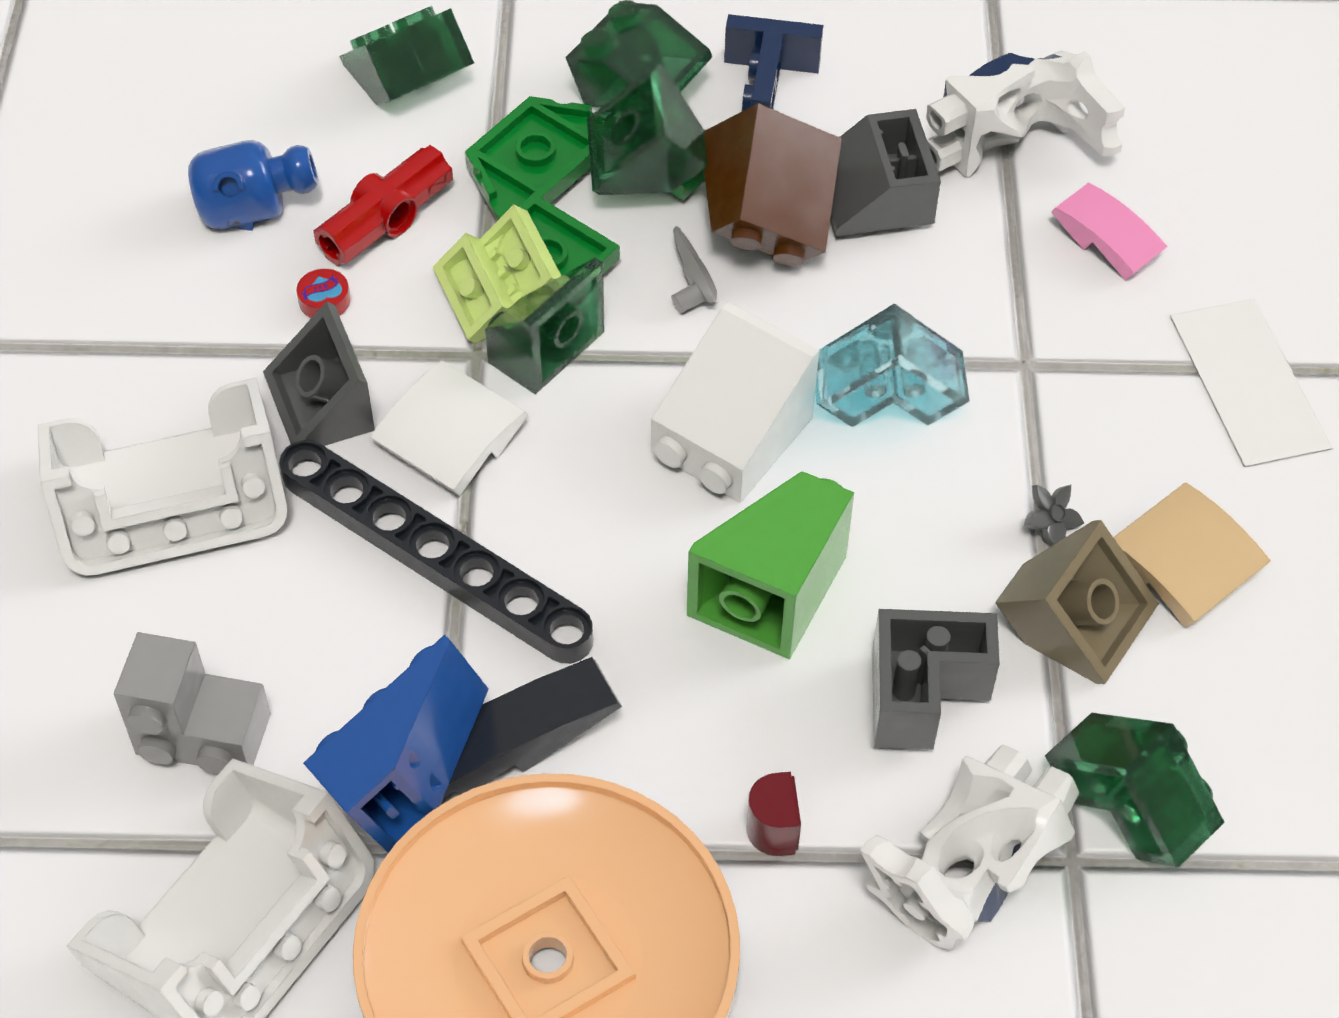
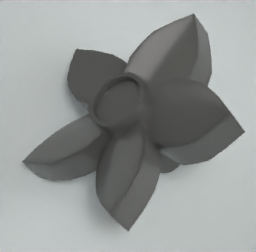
(1052, 515)

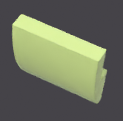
(494, 270)

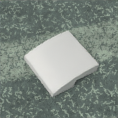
(448, 426)

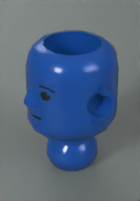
(246, 184)

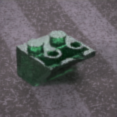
(416, 54)

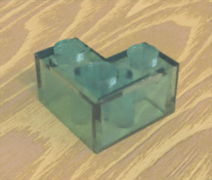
(888, 363)

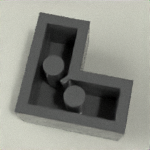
(924, 660)

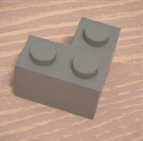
(186, 714)

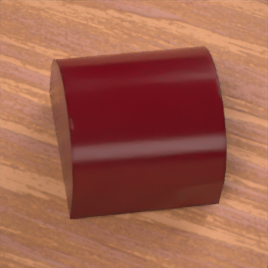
(774, 815)

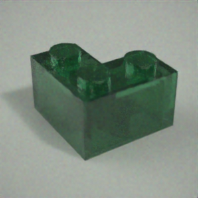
(1145, 781)

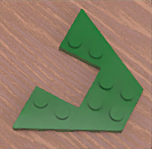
(531, 162)

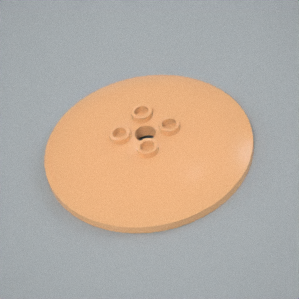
(547, 868)

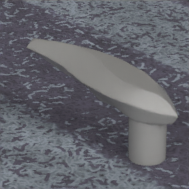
(701, 284)

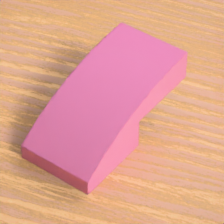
(1113, 228)

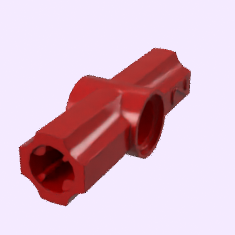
(383, 205)

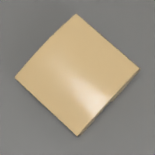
(1190, 552)

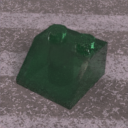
(630, 44)

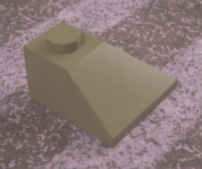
(1079, 602)

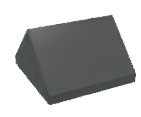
(320, 383)

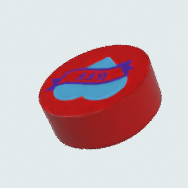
(322, 287)

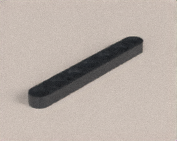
(442, 571)

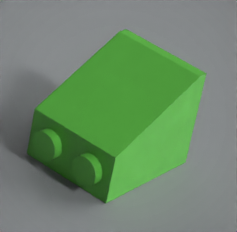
(772, 563)

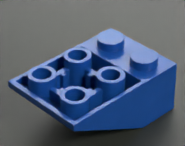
(403, 745)

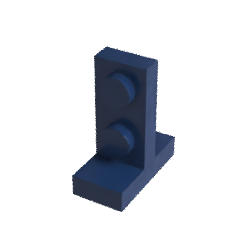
(768, 48)

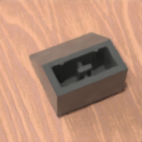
(885, 175)

